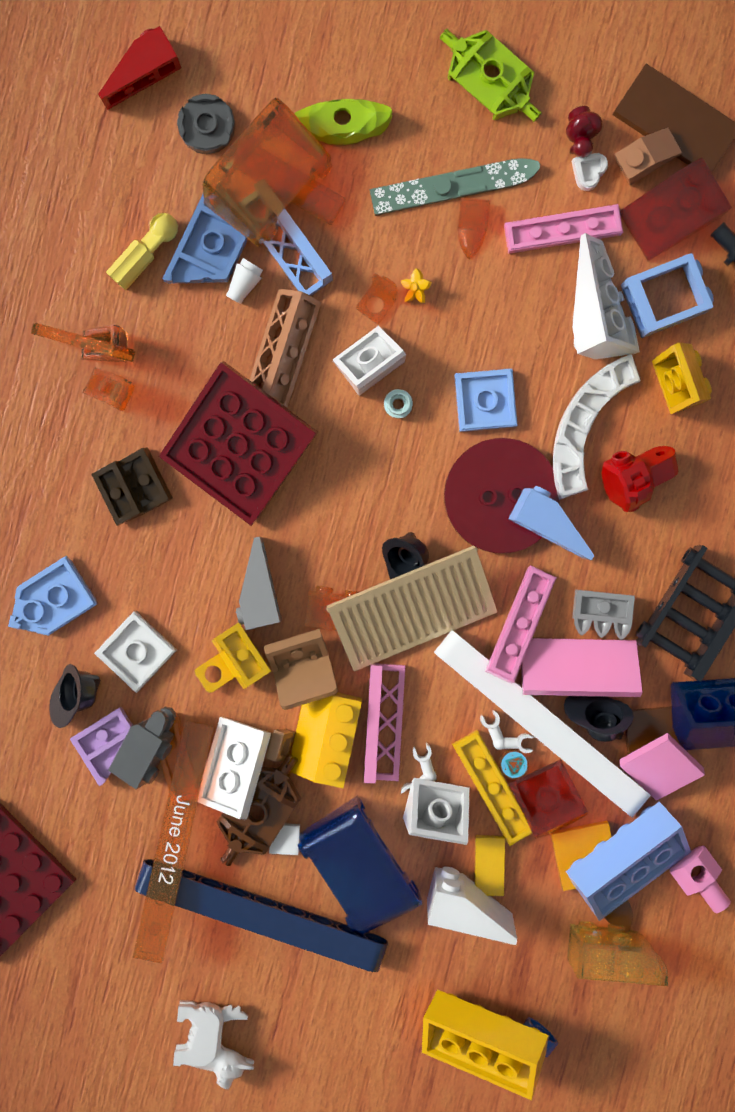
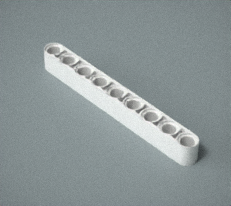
(543, 725)

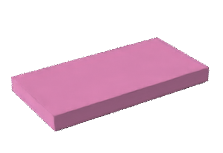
(581, 668)

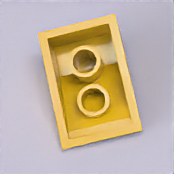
(681, 377)

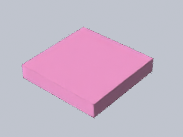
(662, 766)

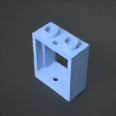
(640, 305)

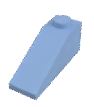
(547, 519)

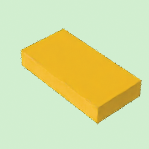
(490, 864)

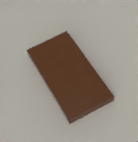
(660, 103)

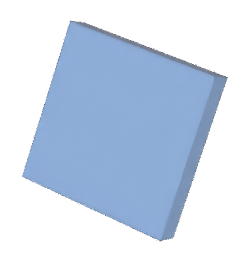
(485, 400)

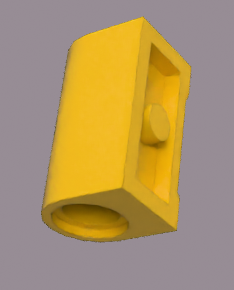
(235, 659)

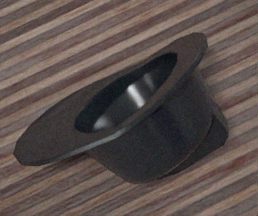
(404, 554)
(72, 694)
(600, 715)

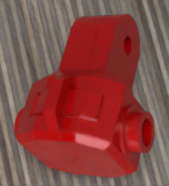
(632, 478)

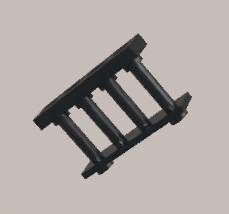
(712, 638)

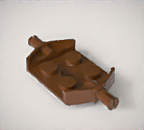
(277, 798)

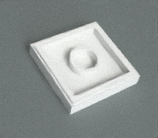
(135, 651)

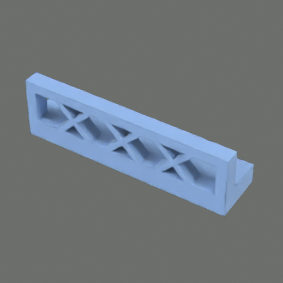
(306, 252)

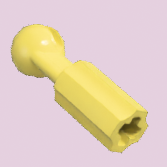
(140, 253)

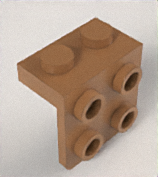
(301, 669)

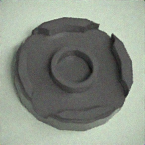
(206, 124)

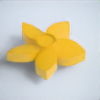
(416, 286)

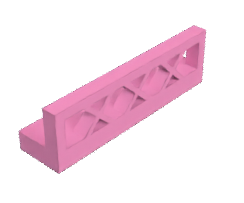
(373, 727)

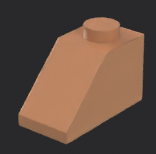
(647, 155)

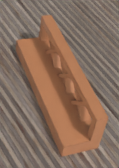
(289, 347)

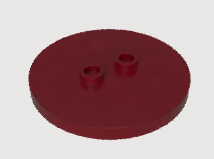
(486, 488)

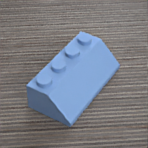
(629, 860)

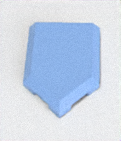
(51, 599)

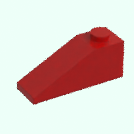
(144, 64)

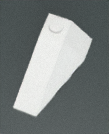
(598, 316)

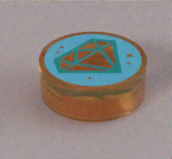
(513, 764)

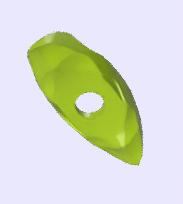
(366, 120)

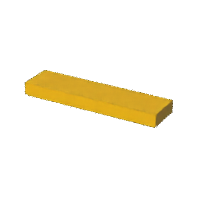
(492, 787)

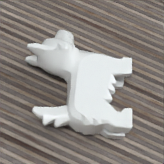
(205, 1038)

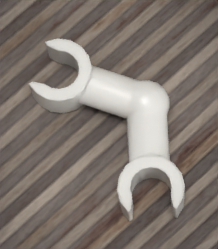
(504, 742)
(426, 766)

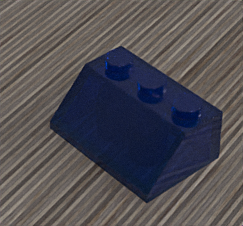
(704, 713)

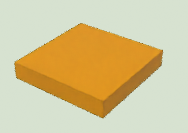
(576, 843)

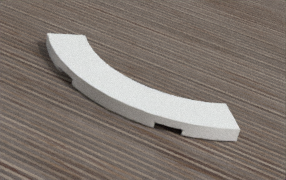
(578, 419)

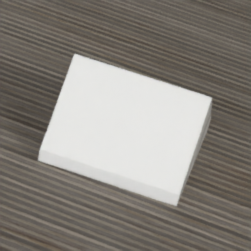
(370, 360)
(437, 811)

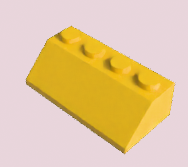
(484, 1043)

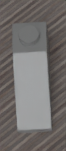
(258, 595)

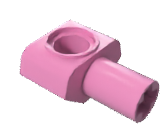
(705, 882)

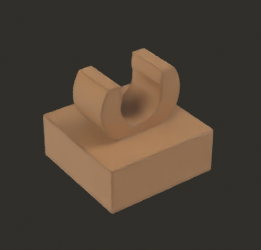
(280, 744)

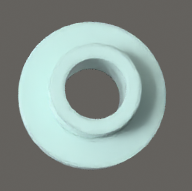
(402, 395)

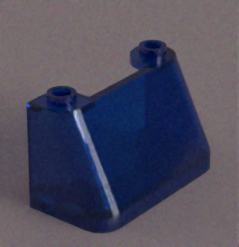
(359, 868)

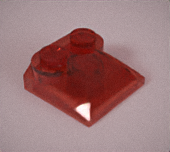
(548, 799)

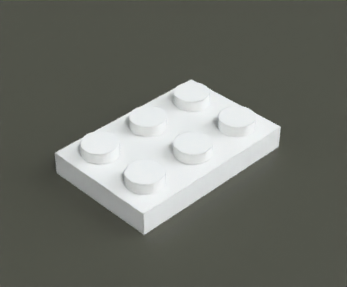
(233, 767)

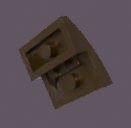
(132, 486)

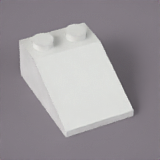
(464, 908)

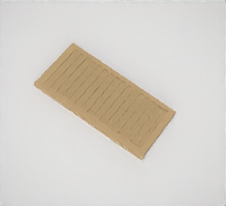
(413, 608)

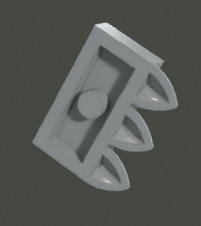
(603, 610)

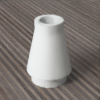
(243, 280)

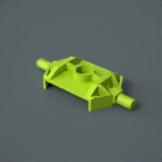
(499, 94)

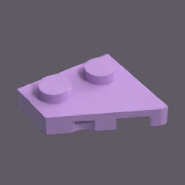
(101, 743)

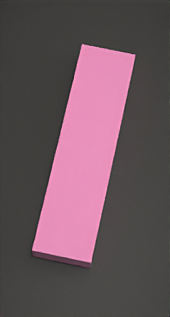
(562, 228)
(520, 624)

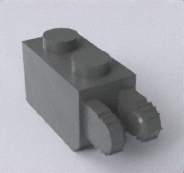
(144, 749)

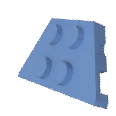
(206, 250)

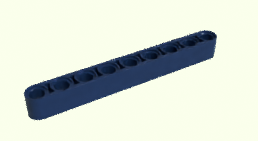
(273, 919)

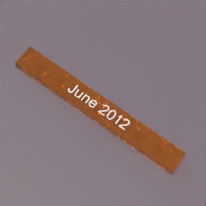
(173, 842)

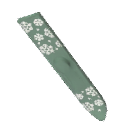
(452, 185)

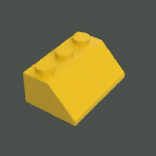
(326, 739)

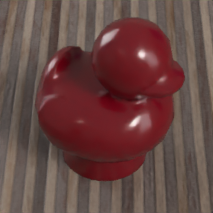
(581, 128)

